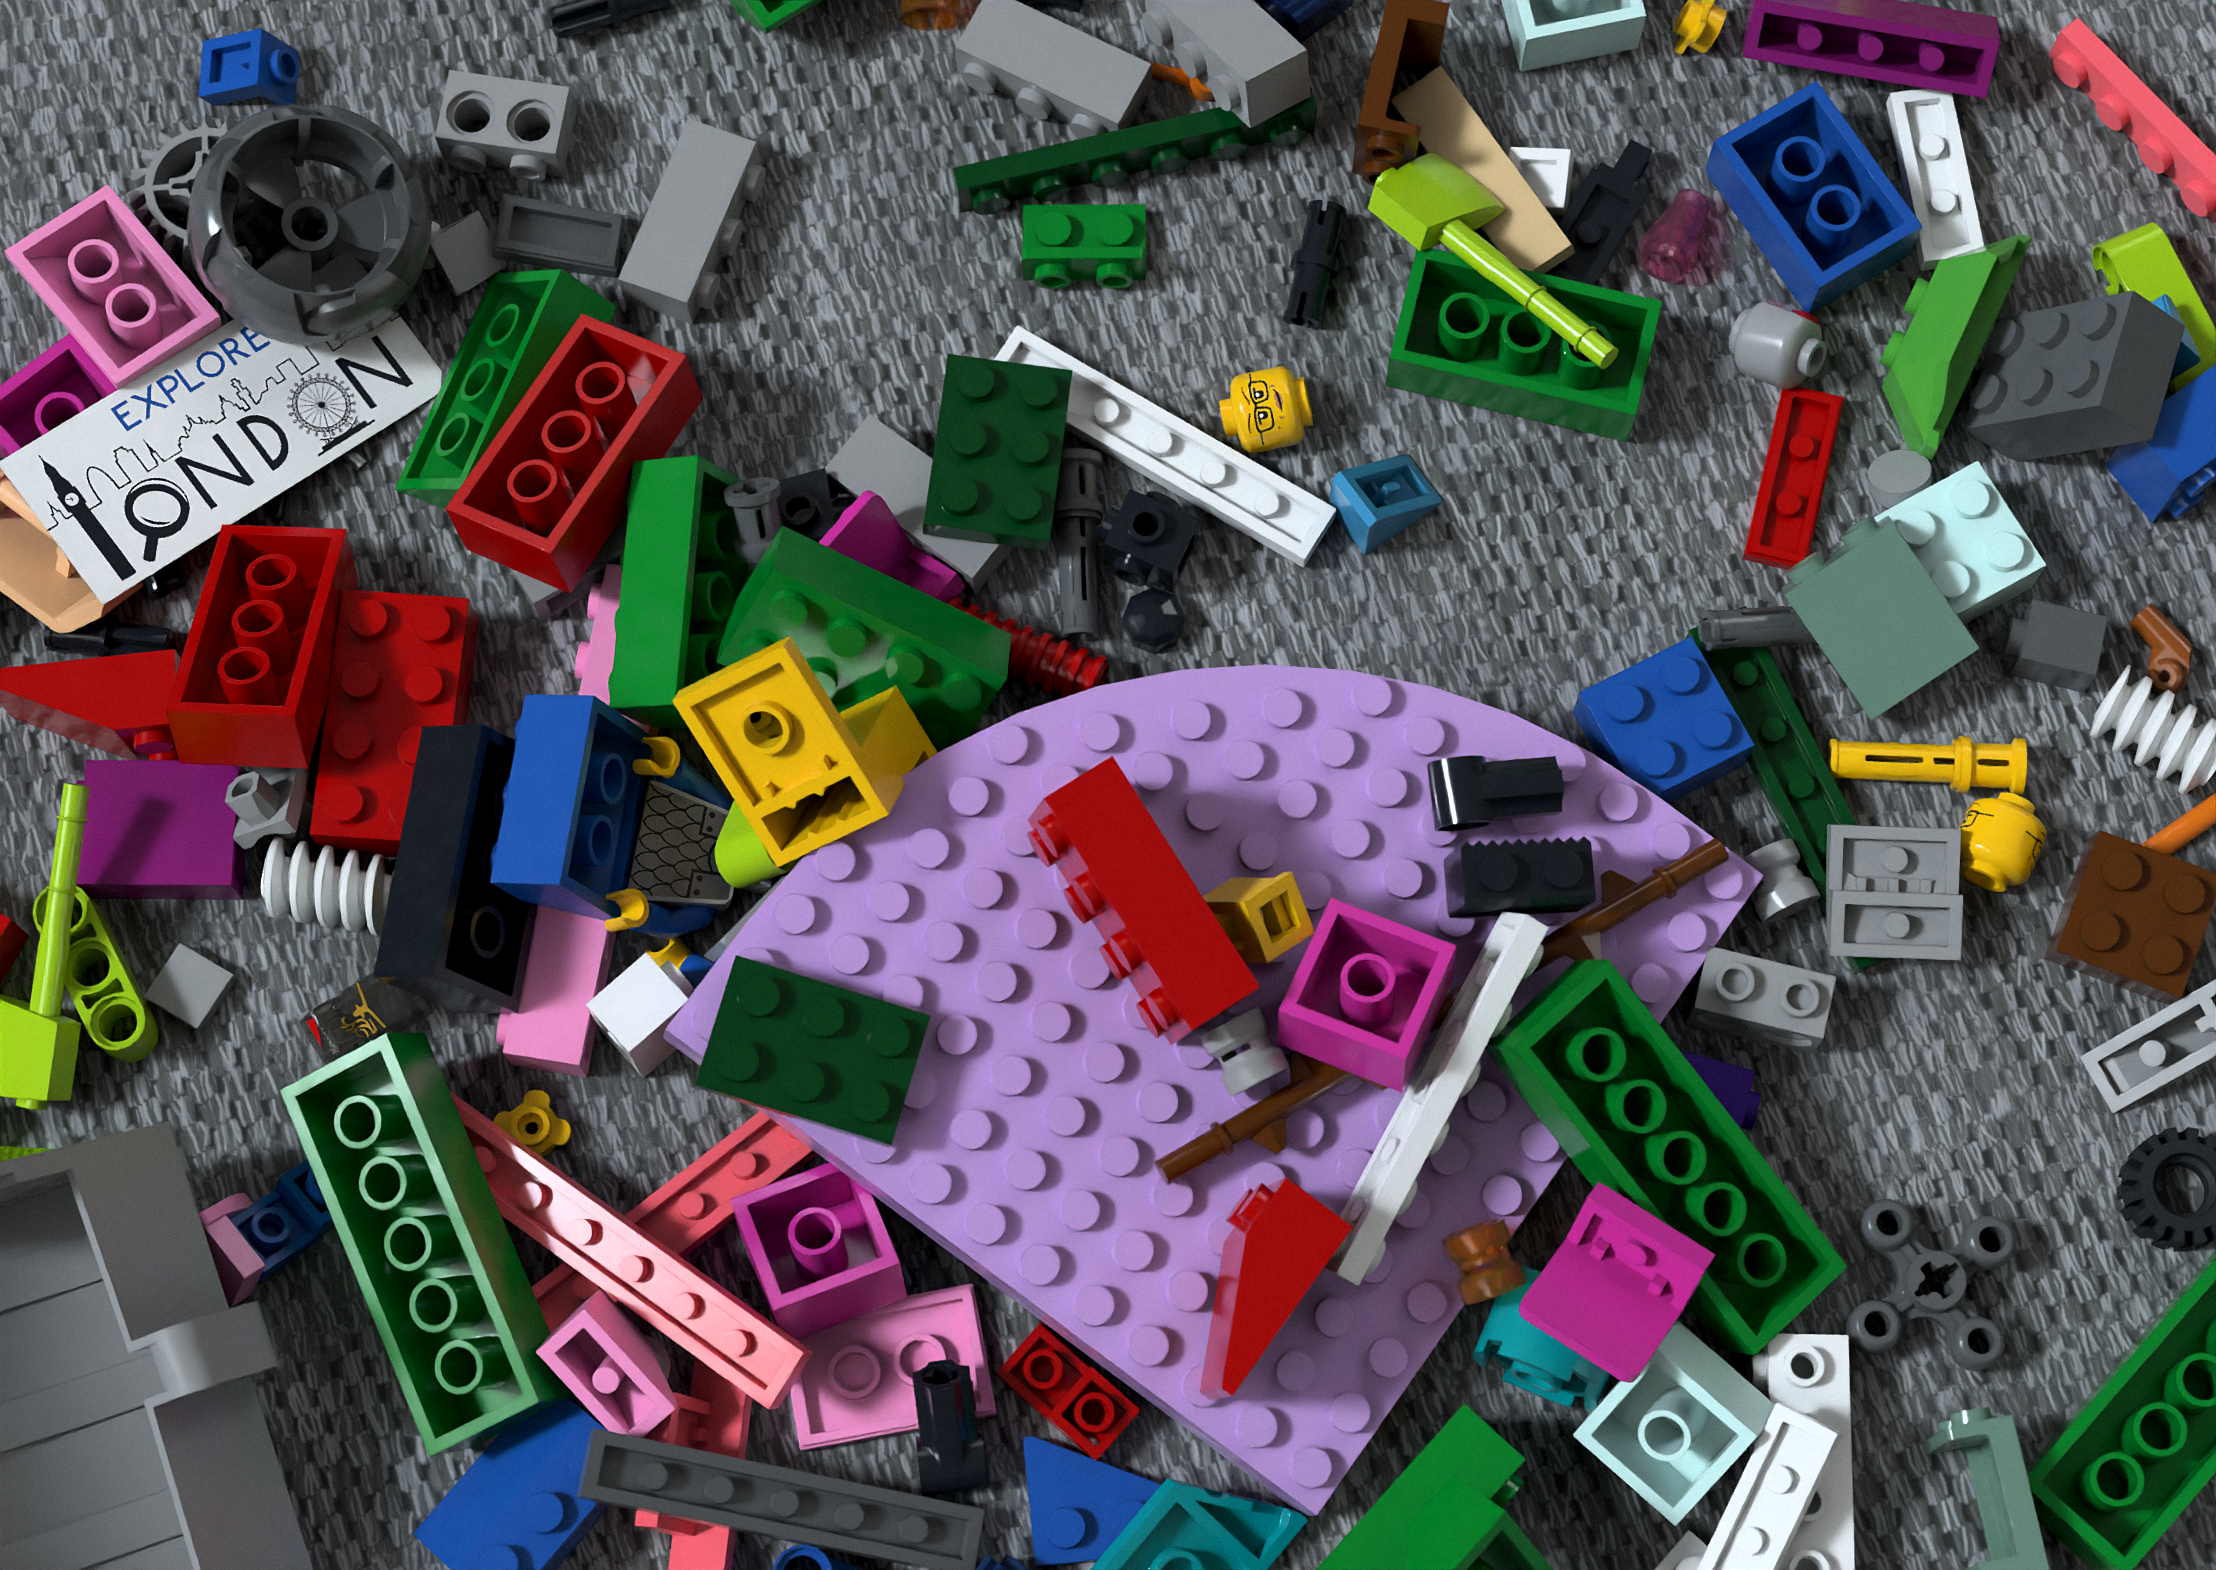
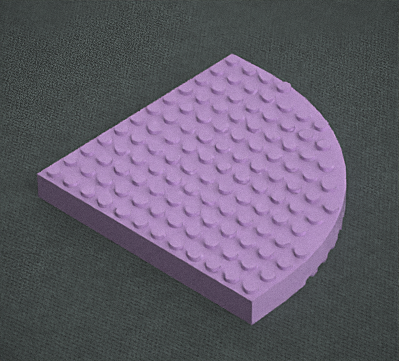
(1053, 1098)

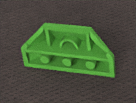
(1946, 338)

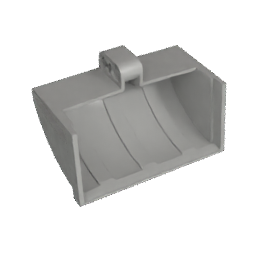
(128, 1374)

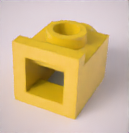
(1261, 915)

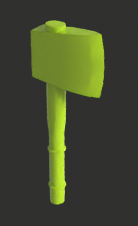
(1441, 203)
(36, 1040)

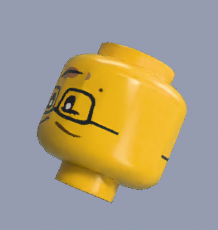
(1267, 409)
(2000, 842)

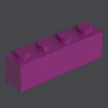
(1877, 41)

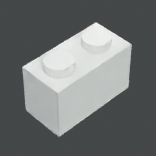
(639, 1008)

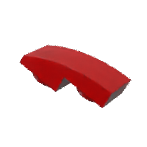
(1067, 1392)

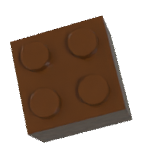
(2133, 917)

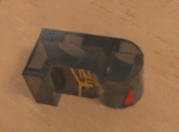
(360, 1016)

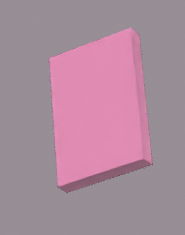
(863, 1368)

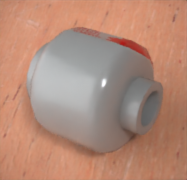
(1777, 344)

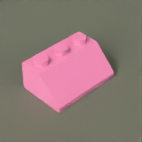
(113, 287)

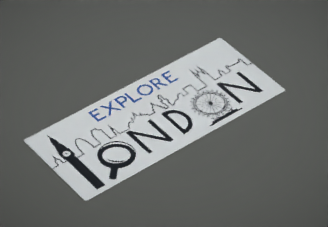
(213, 439)

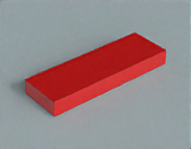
(1793, 477)

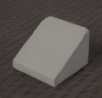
(465, 253)

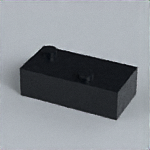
(444, 922)

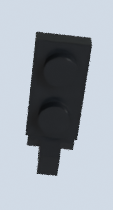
(1603, 215)

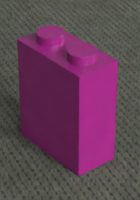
(160, 832)

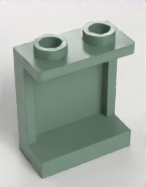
(1878, 615)
(1999, 1487)

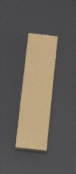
(1455, 132)

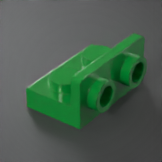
(1084, 244)

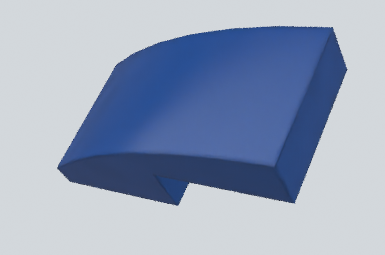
(285, 1219)

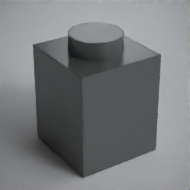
(2055, 645)

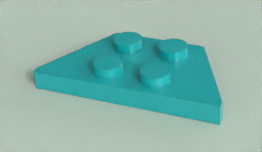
(1202, 1530)

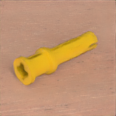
(1964, 757)

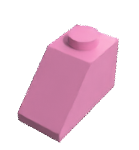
(609, 1367)

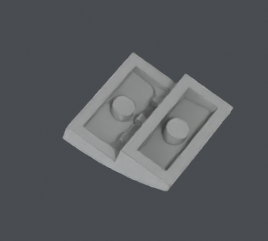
(1893, 892)

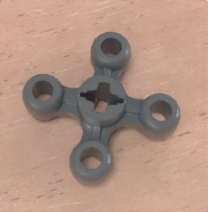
(1946, 1307)

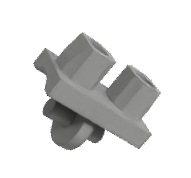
(270, 803)

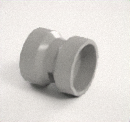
(1783, 886)
(1251, 1066)

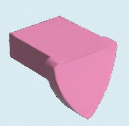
(234, 1258)

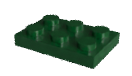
(997, 452)
(812, 1051)

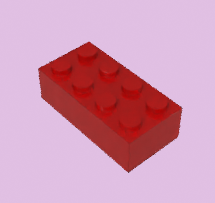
(567, 452)
(261, 647)
(393, 671)
(1139, 902)

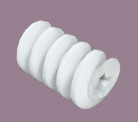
(2158, 731)
(325, 888)

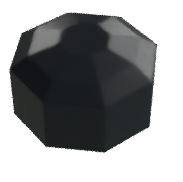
(1153, 620)

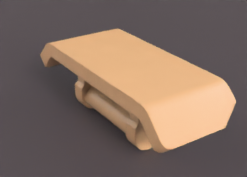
(39, 573)

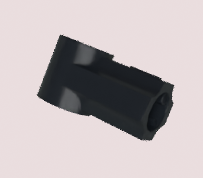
(1475, 792)
(949, 1442)

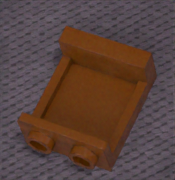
(1408, 41)

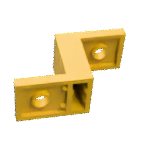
(825, 769)

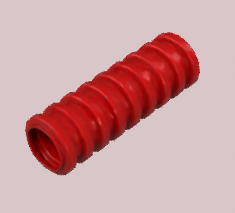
(1043, 660)

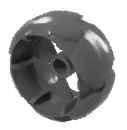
(387, 220)

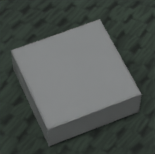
(190, 987)

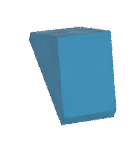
(1381, 499)

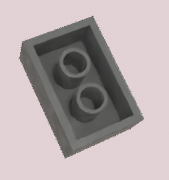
(2074, 377)

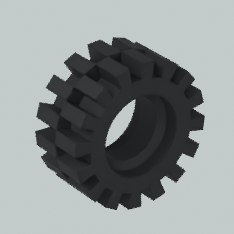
(2140, 1193)

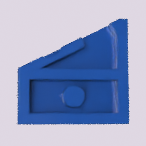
(1077, 1503)

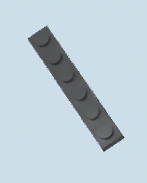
(779, 1502)

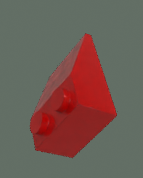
(99, 701)
(1264, 1272)

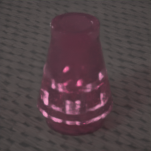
(1675, 238)

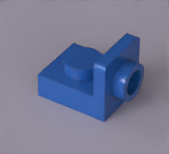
(248, 67)

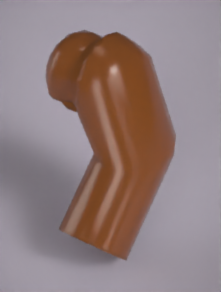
(2169, 650)

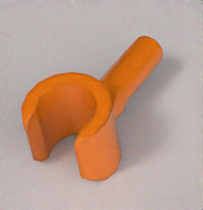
(1179, 77)

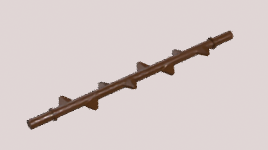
(1313, 1078)

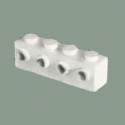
(1814, 1378)

